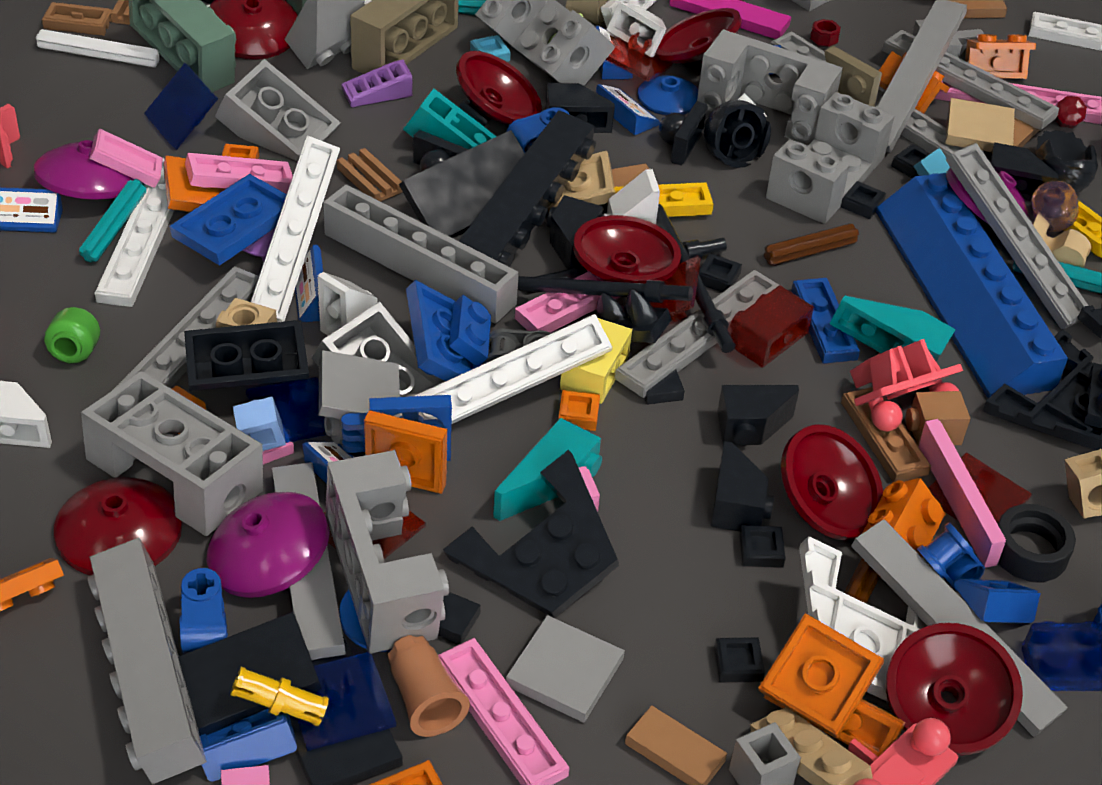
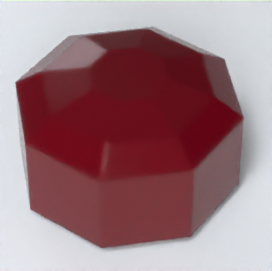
(825, 32)
(1071, 111)

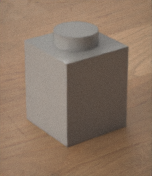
(764, 758)

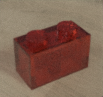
(771, 325)

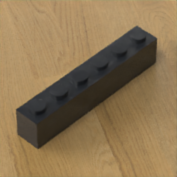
(531, 188)

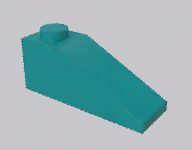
(447, 121)
(890, 326)
(525, 486)

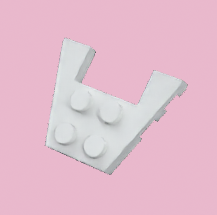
(848, 615)

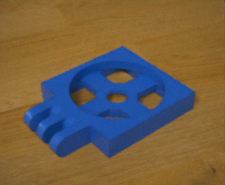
(435, 405)

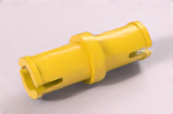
(279, 696)

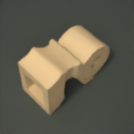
(1068, 247)

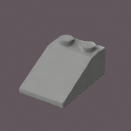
(322, 30)
(274, 112)
(380, 338)

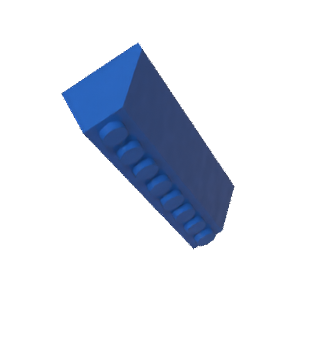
(972, 288)

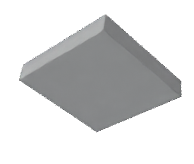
(351, 380)
(565, 668)

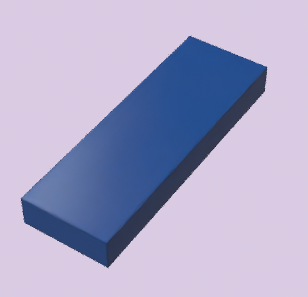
(829, 341)

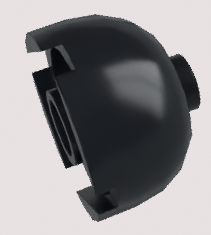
(737, 133)

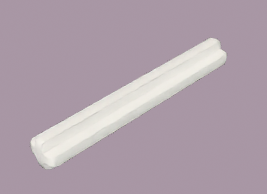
(98, 48)

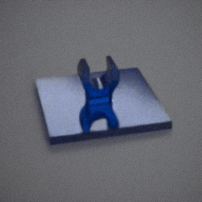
(181, 106)
(297, 407)
(355, 702)

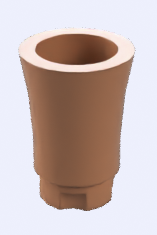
(427, 689)

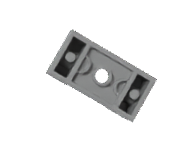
(528, 25)
(743, 65)
(845, 150)
(209, 462)
(392, 597)

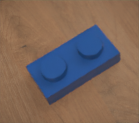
(470, 330)

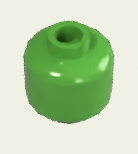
(72, 335)

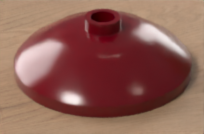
(258, 25)
(694, 35)
(496, 87)
(626, 249)
(830, 481)
(114, 514)
(968, 666)

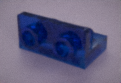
(1065, 655)

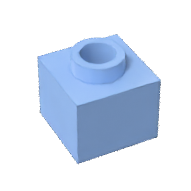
(261, 422)

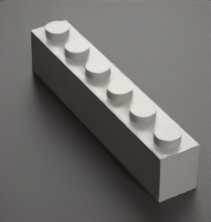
(419, 251)
(146, 663)

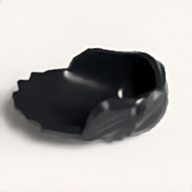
(1068, 158)

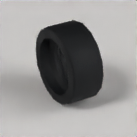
(1043, 522)

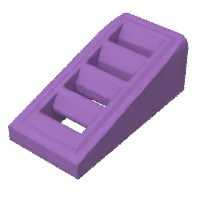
(379, 85)

